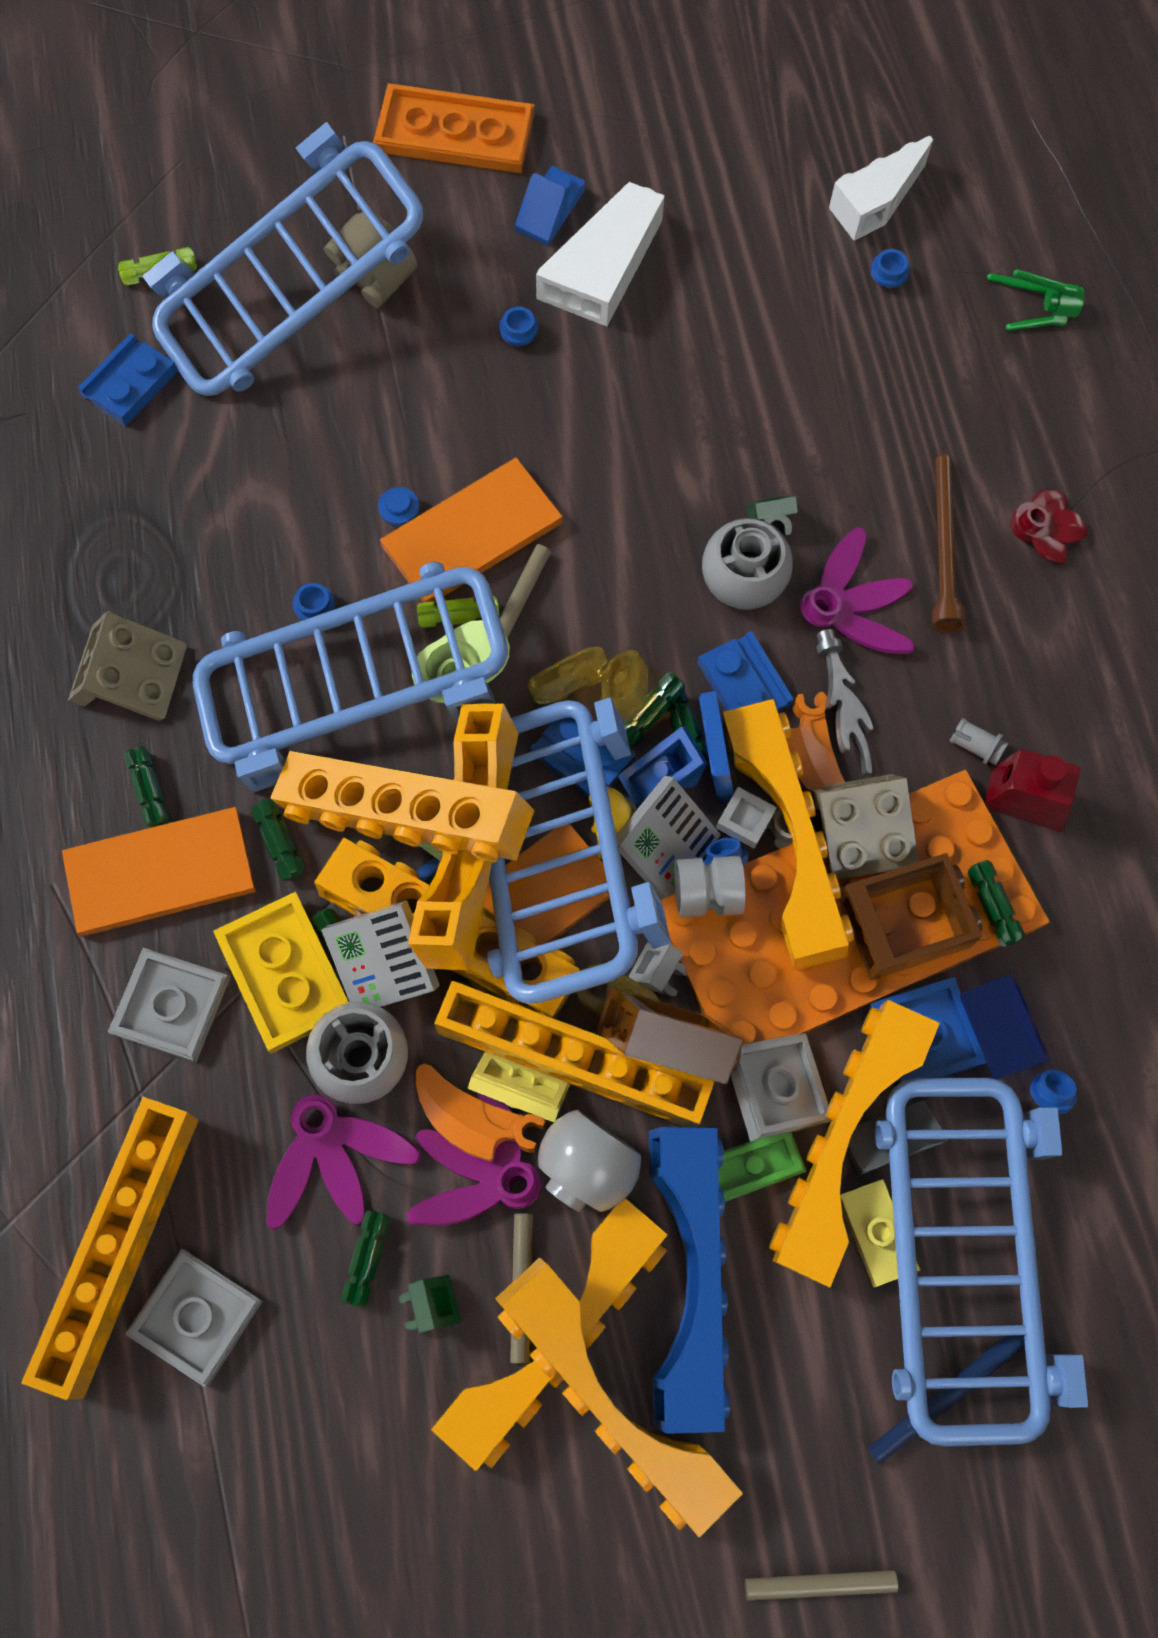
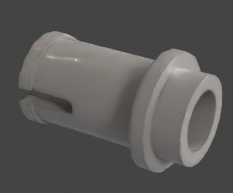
(981, 742)

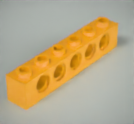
(403, 806)
(356, 862)
(571, 1055)
(110, 1251)

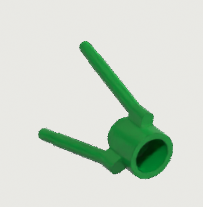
(1060, 299)

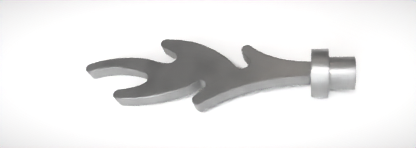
(850, 709)

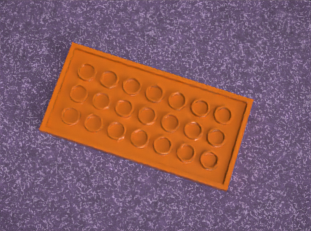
(742, 960)

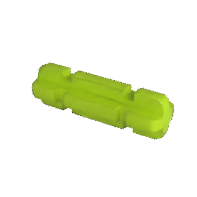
(132, 272)
(459, 610)

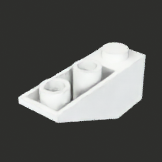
(872, 194)

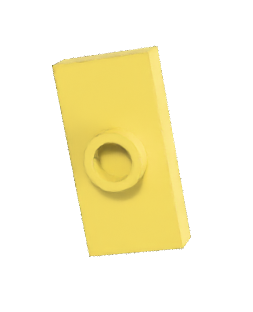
(519, 1086)
(872, 1226)

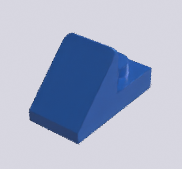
(548, 204)
(673, 757)

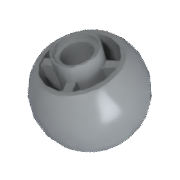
(742, 580)
(375, 1077)
(587, 1163)

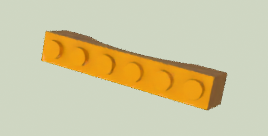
(452, 907)
(811, 918)
(816, 1231)
(487, 1412)
(682, 1471)

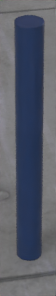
(946, 1398)

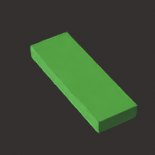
(759, 1165)

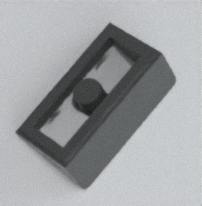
(862, 1145)

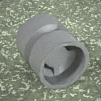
(709, 886)

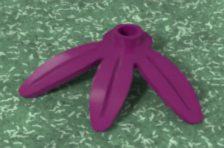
(834, 606)
(335, 1165)
(494, 1180)

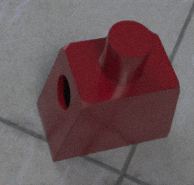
(1033, 788)

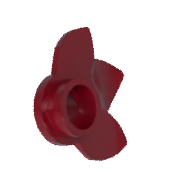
(1048, 525)

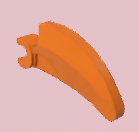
(813, 744)
(469, 1122)

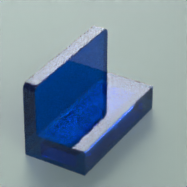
(1004, 1027)

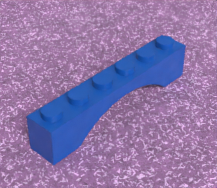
(690, 1380)

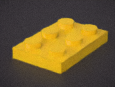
(281, 970)

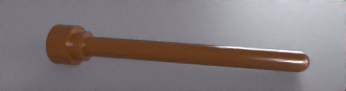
(948, 614)

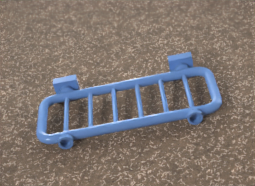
(179, 283)
(259, 761)
(644, 917)
(1051, 1377)

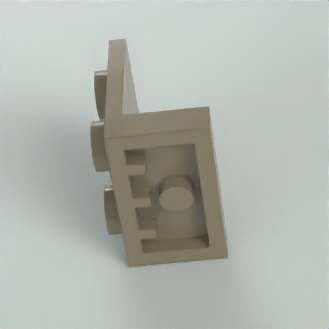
(128, 667)
(867, 825)

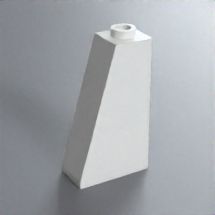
(602, 257)

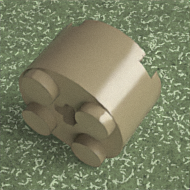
(360, 238)

